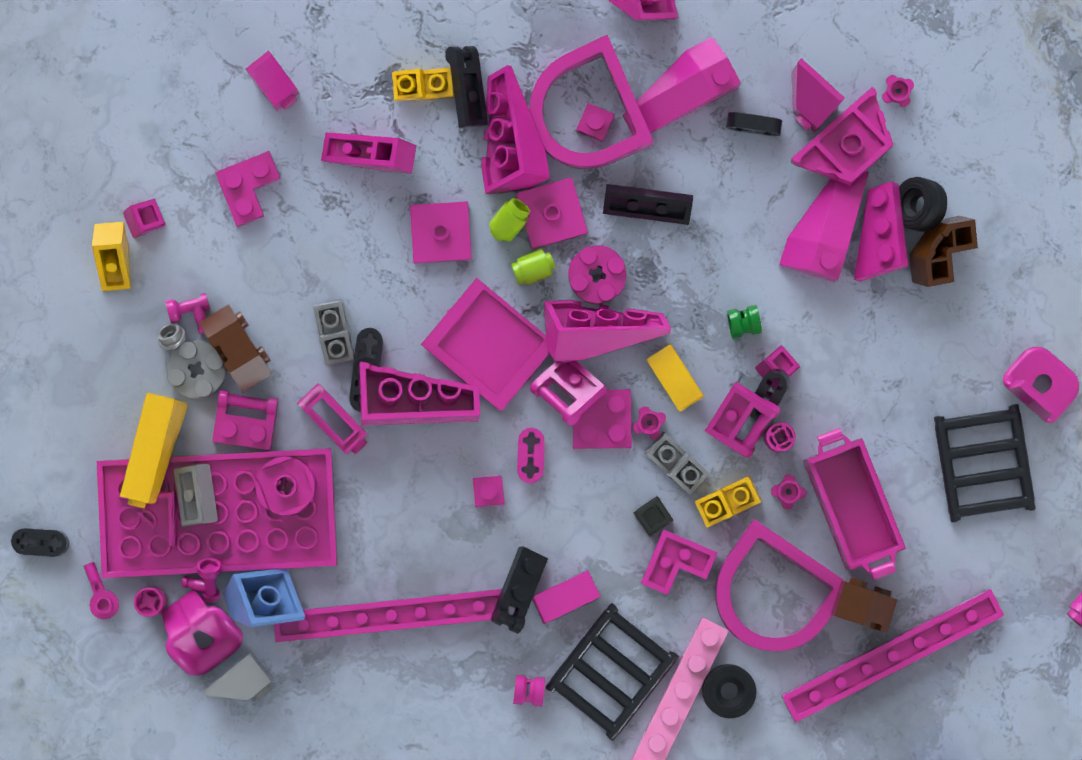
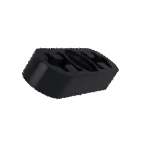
(361, 347)

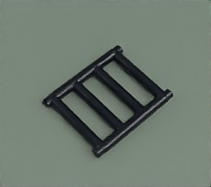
(1016, 443)
(575, 661)

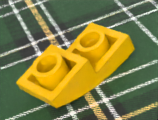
(422, 84)
(675, 377)
(728, 501)

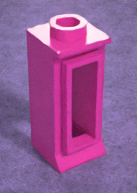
(355, 441)

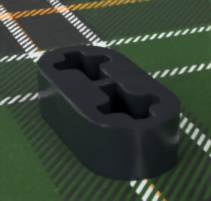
(754, 124)
(764, 386)
(40, 549)

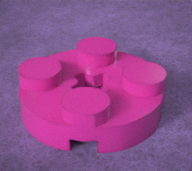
(590, 259)
(270, 478)

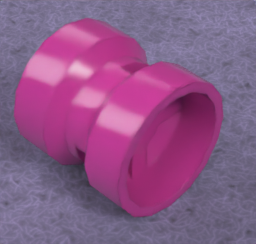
(776, 440)
(147, 598)
(536, 690)

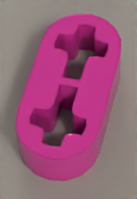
(522, 460)

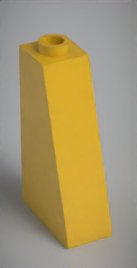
(152, 448)

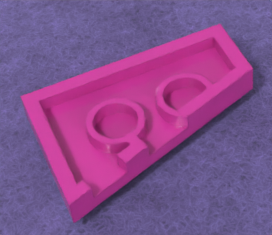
(882, 234)

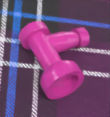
(197, 306)
(208, 570)

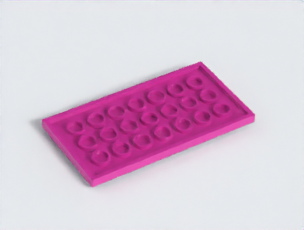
(245, 532)

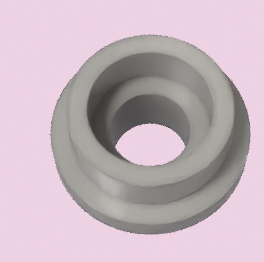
(171, 336)

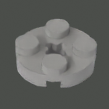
(180, 375)

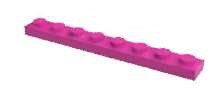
(390, 615)
(892, 655)

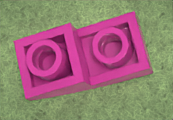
(565, 597)

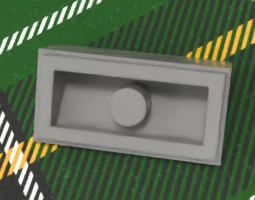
(195, 495)

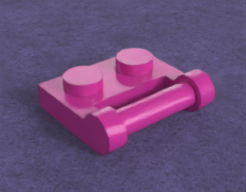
(575, 382)
(733, 415)
(245, 430)

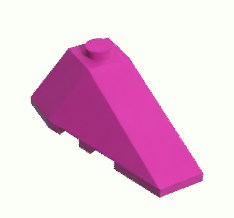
(687, 85)
(514, 147)
(588, 332)

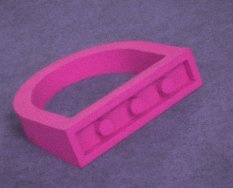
(592, 51)
(724, 578)

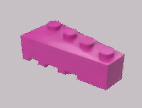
(409, 398)

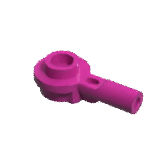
(103, 603)

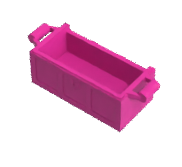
(854, 504)

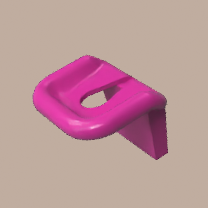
(1027, 367)
(186, 618)

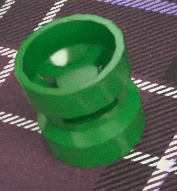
(744, 321)

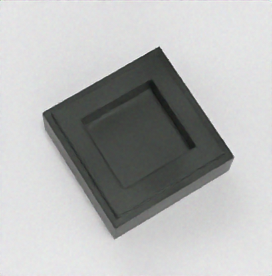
(653, 516)

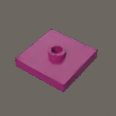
(553, 213)
(440, 232)

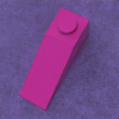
(273, 81)
(369, 152)

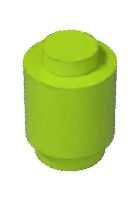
(509, 220)
(533, 267)

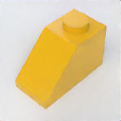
(112, 256)

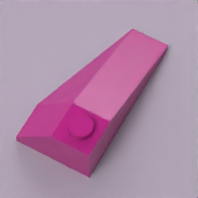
(825, 230)

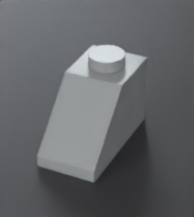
(242, 681)

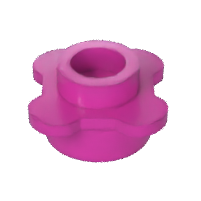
(904, 85)
(641, 425)
(796, 491)

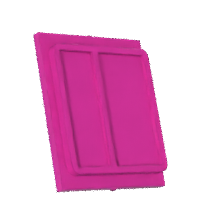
(488, 344)

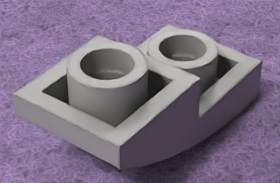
(333, 332)
(676, 463)

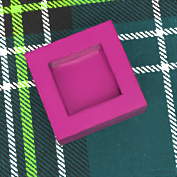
(595, 122)
(488, 491)

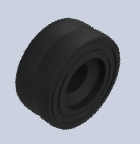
(933, 208)
(729, 674)

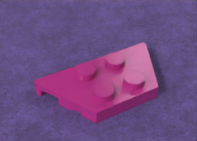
(848, 143)

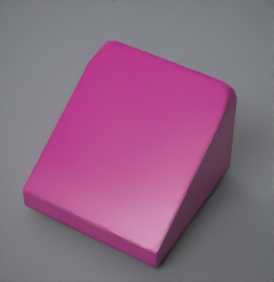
(143, 218)
(778, 360)

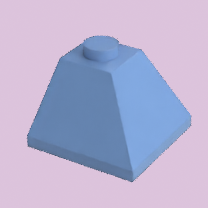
(263, 598)

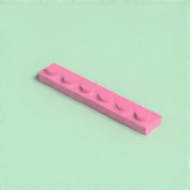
(681, 691)

